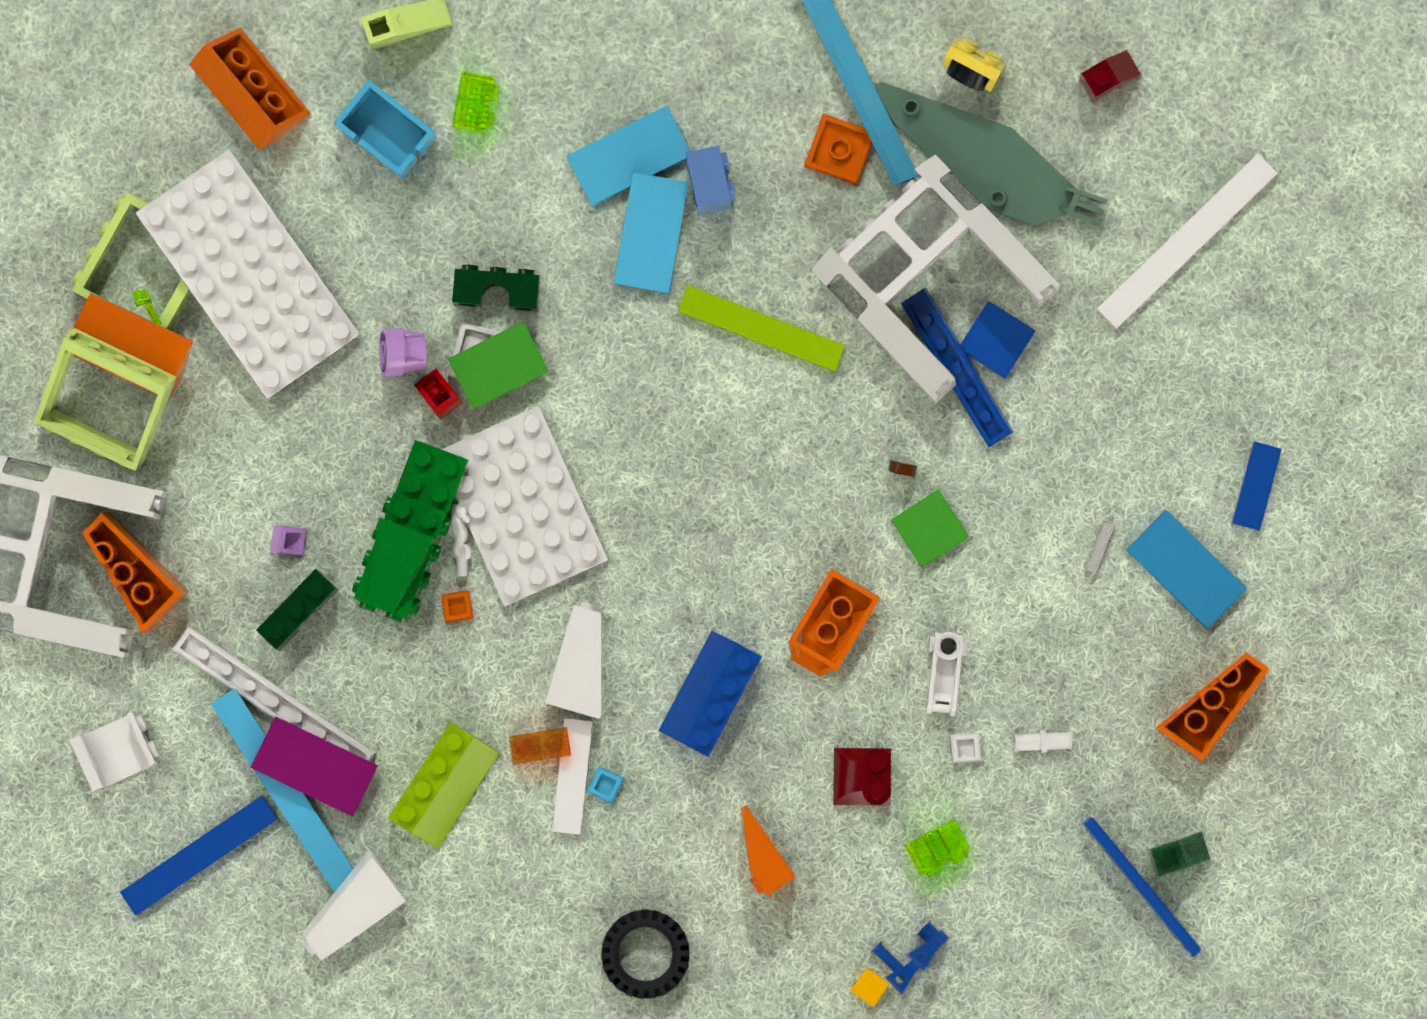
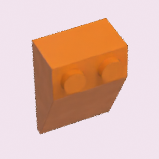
(765, 862)

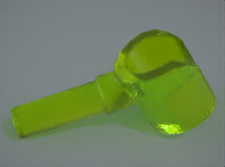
(143, 297)

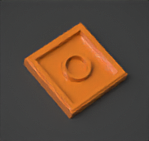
(839, 149)

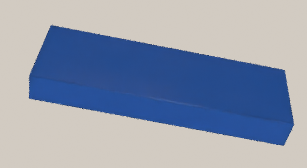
(1256, 486)

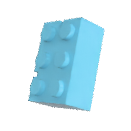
(385, 129)

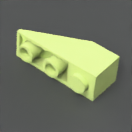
(405, 22)

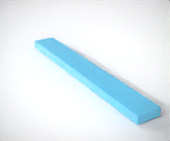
(861, 90)
(291, 802)

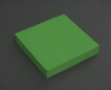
(929, 528)

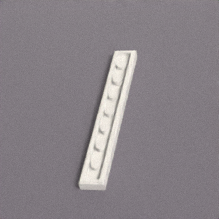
(1186, 241)
(261, 691)

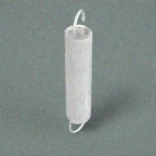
(1099, 547)

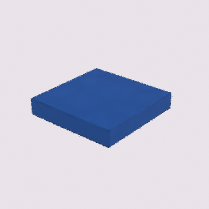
(996, 339)

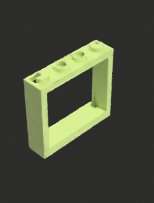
(97, 253)
(117, 362)

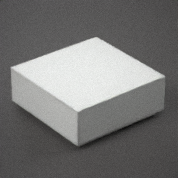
(965, 748)

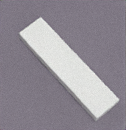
(573, 778)

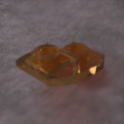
(539, 745)

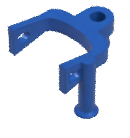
(919, 957)

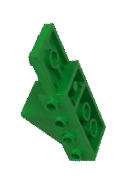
(410, 533)

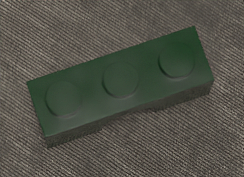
(472, 284)
(296, 609)

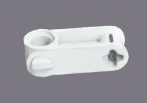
(945, 673)

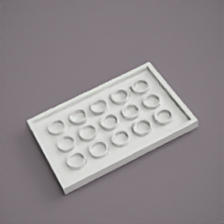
(524, 507)

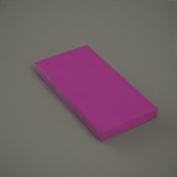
(314, 766)

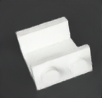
(115, 751)

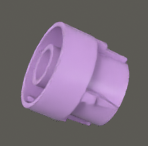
(401, 351)

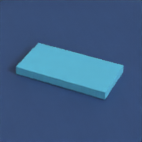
(640, 147)
(650, 232)

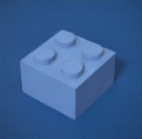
(708, 180)

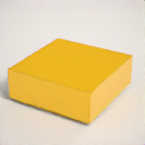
(869, 987)

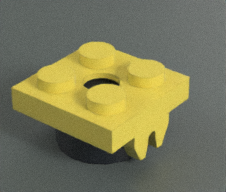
(972, 65)

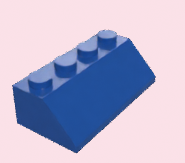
(710, 693)

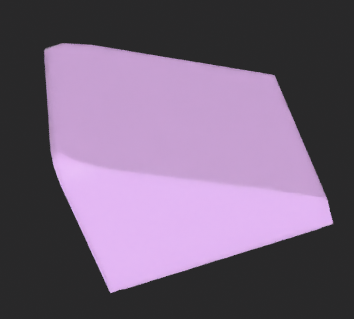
(288, 540)

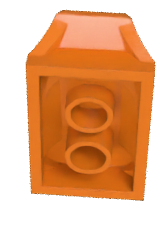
(831, 624)

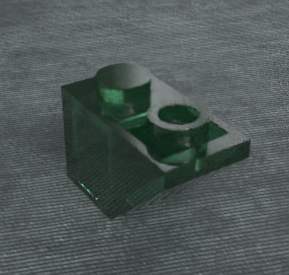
(1178, 854)

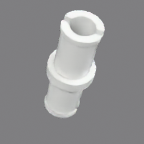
(1042, 741)

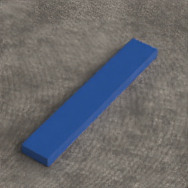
(949, 352)
(198, 855)
(1141, 886)

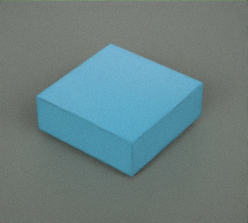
(605, 784)

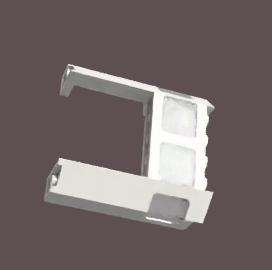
(902, 247)
(26, 513)

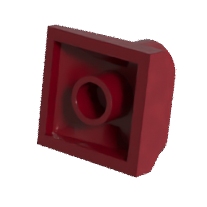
(862, 776)

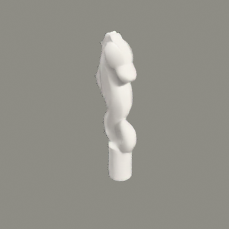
(459, 531)

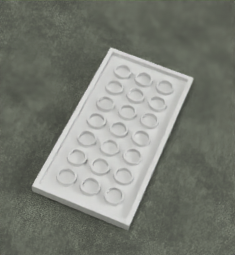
(247, 274)

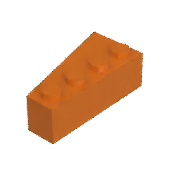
(136, 573)
(1209, 713)

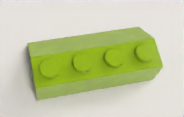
(443, 785)

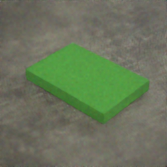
(498, 365)

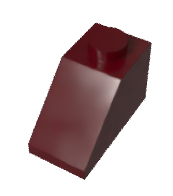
(1108, 75)

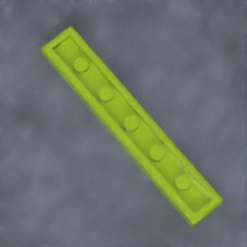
(761, 328)

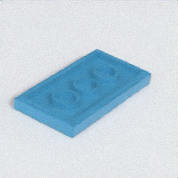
(1186, 569)

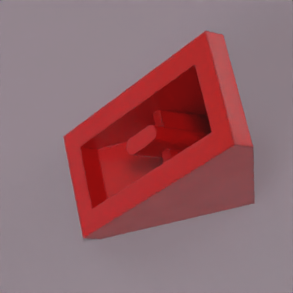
(438, 393)

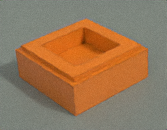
(457, 606)

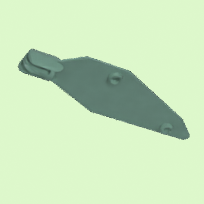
(989, 160)

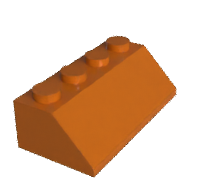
(249, 88)
(134, 336)

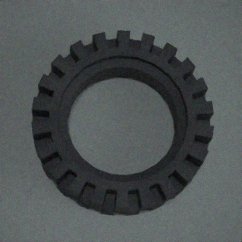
(615, 971)

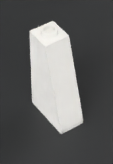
(578, 670)
(354, 907)

